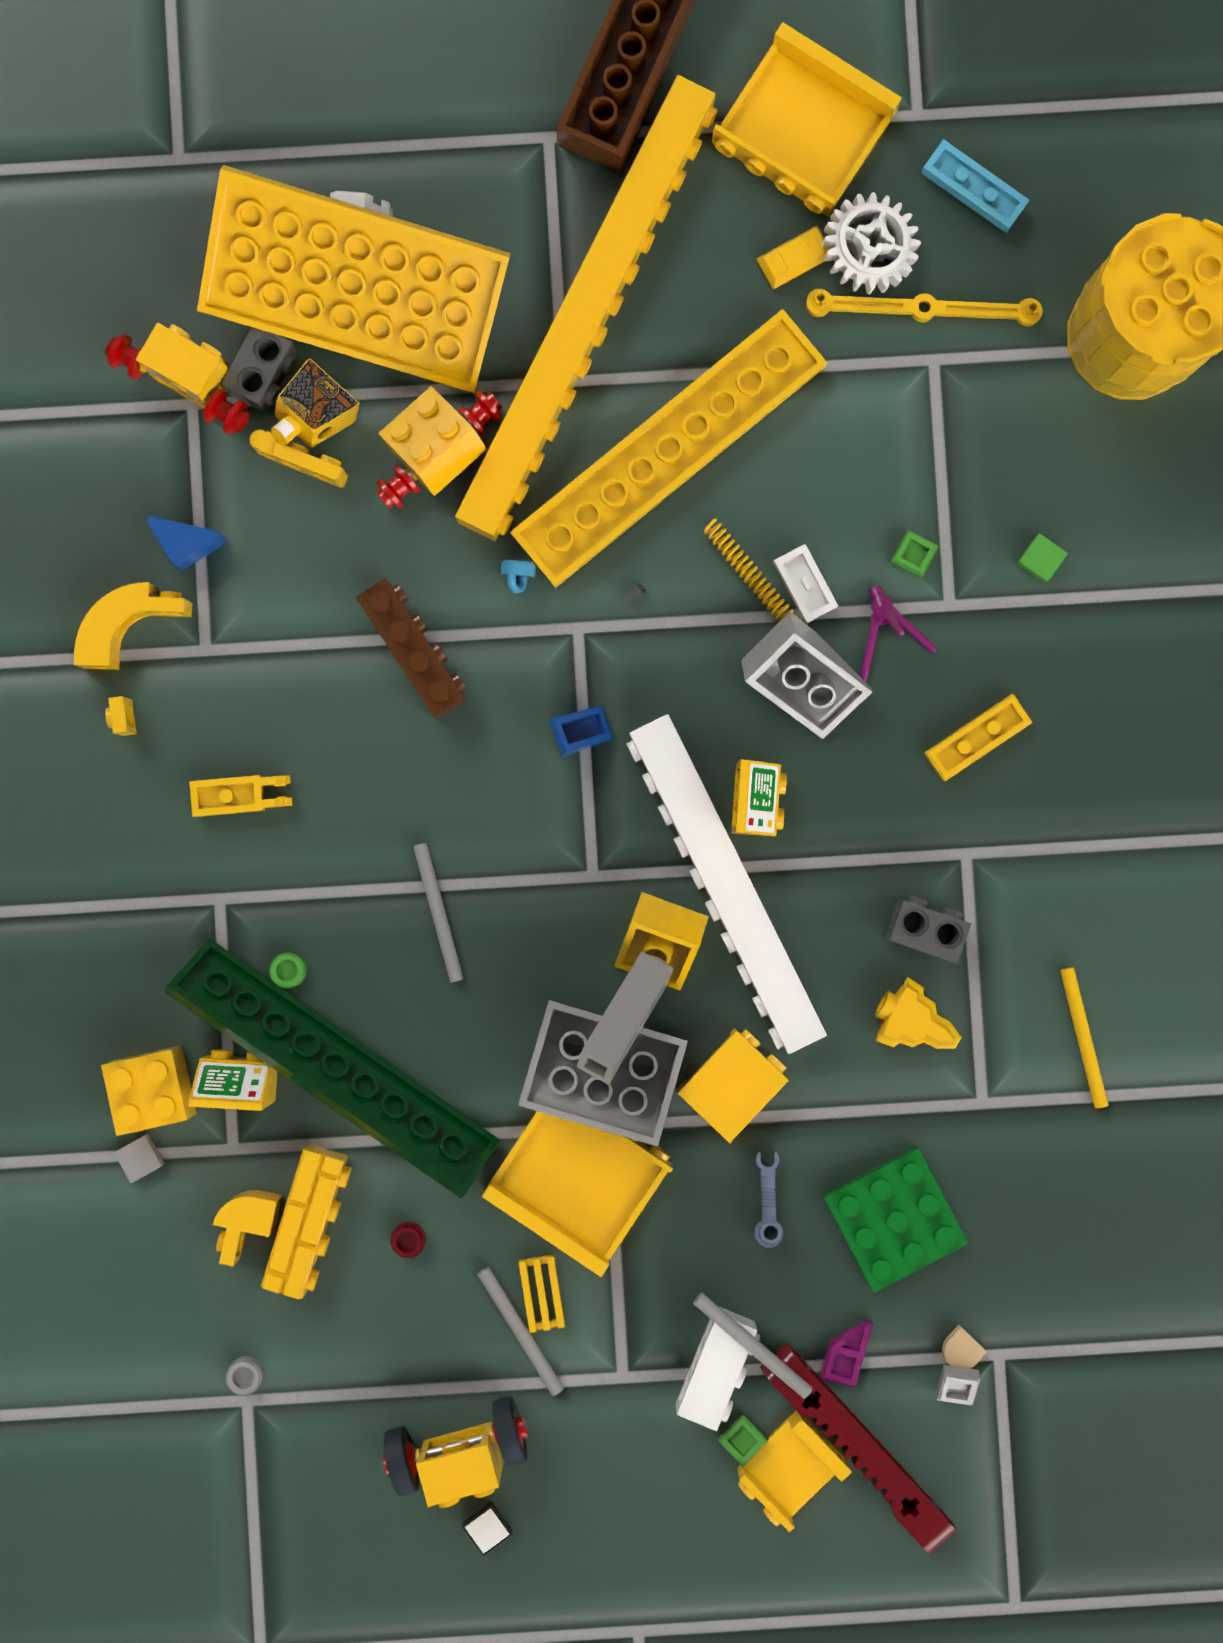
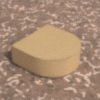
(962, 1349)

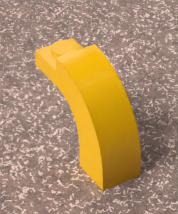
(111, 616)

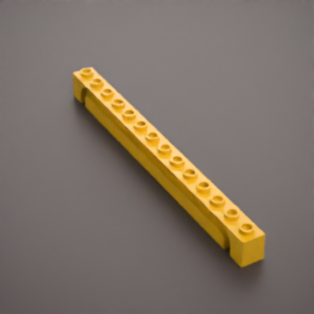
(586, 309)

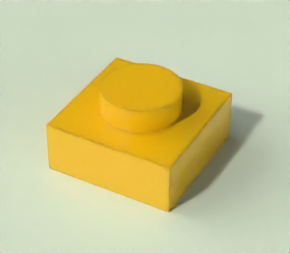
(121, 716)

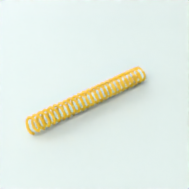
(743, 569)

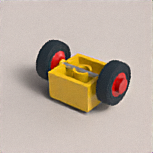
(459, 1461)

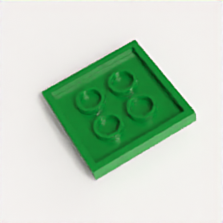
(895, 1219)

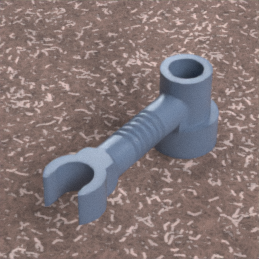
(768, 1203)

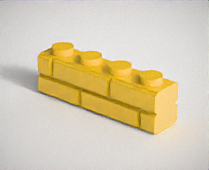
(305, 1221)

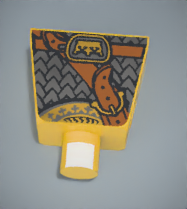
(313, 407)

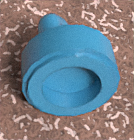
(519, 569)

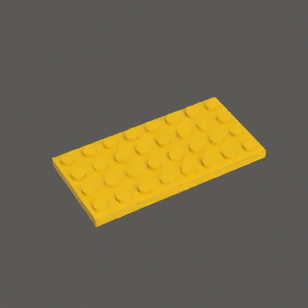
(350, 279)

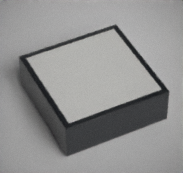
(487, 1528)

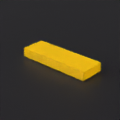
(977, 737)

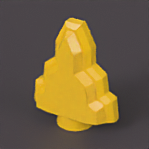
(913, 1019)

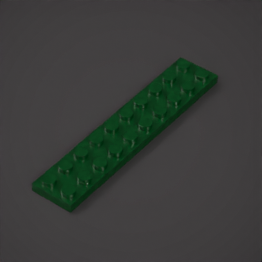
(333, 1067)

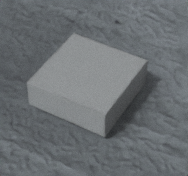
(139, 1158)
(957, 1385)

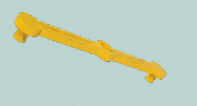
(1027, 312)

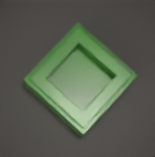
(914, 554)
(1042, 558)
(743, 1439)

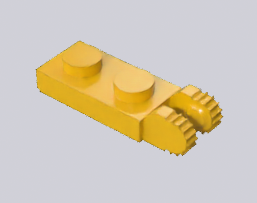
(297, 458)
(235, 795)

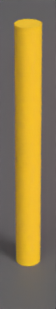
(1084, 1037)

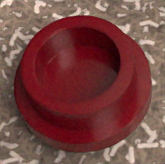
(408, 1239)

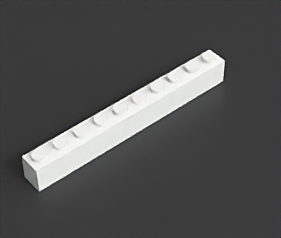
(727, 885)

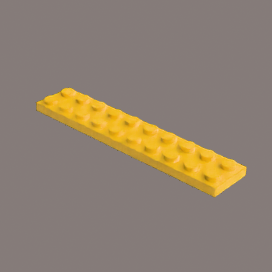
(669, 448)

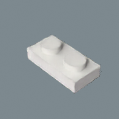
(805, 584)

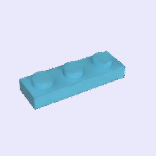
(974, 186)

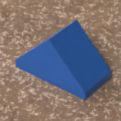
(185, 542)
(581, 730)

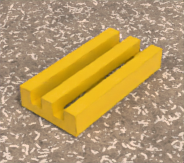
(546, 1323)

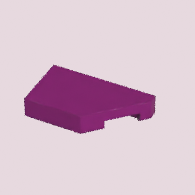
(846, 1354)

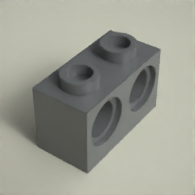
(250, 366)
(925, 937)

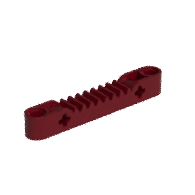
(922, 1516)

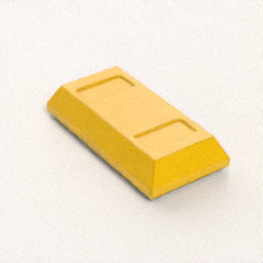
(793, 257)

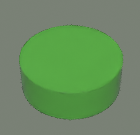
(288, 970)

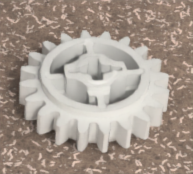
(882, 219)

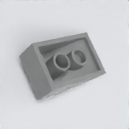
(804, 676)

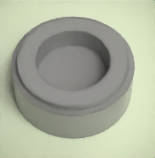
(244, 1375)

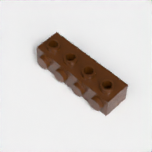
(411, 649)

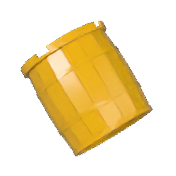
(1151, 309)

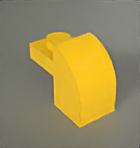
(247, 1212)

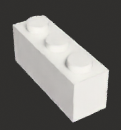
(714, 1375)

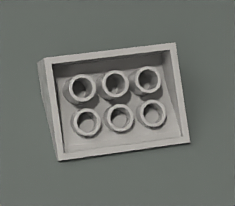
(634, 1100)

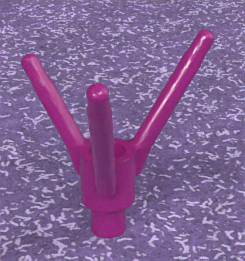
(886, 613)

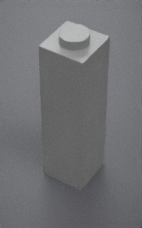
(624, 1017)

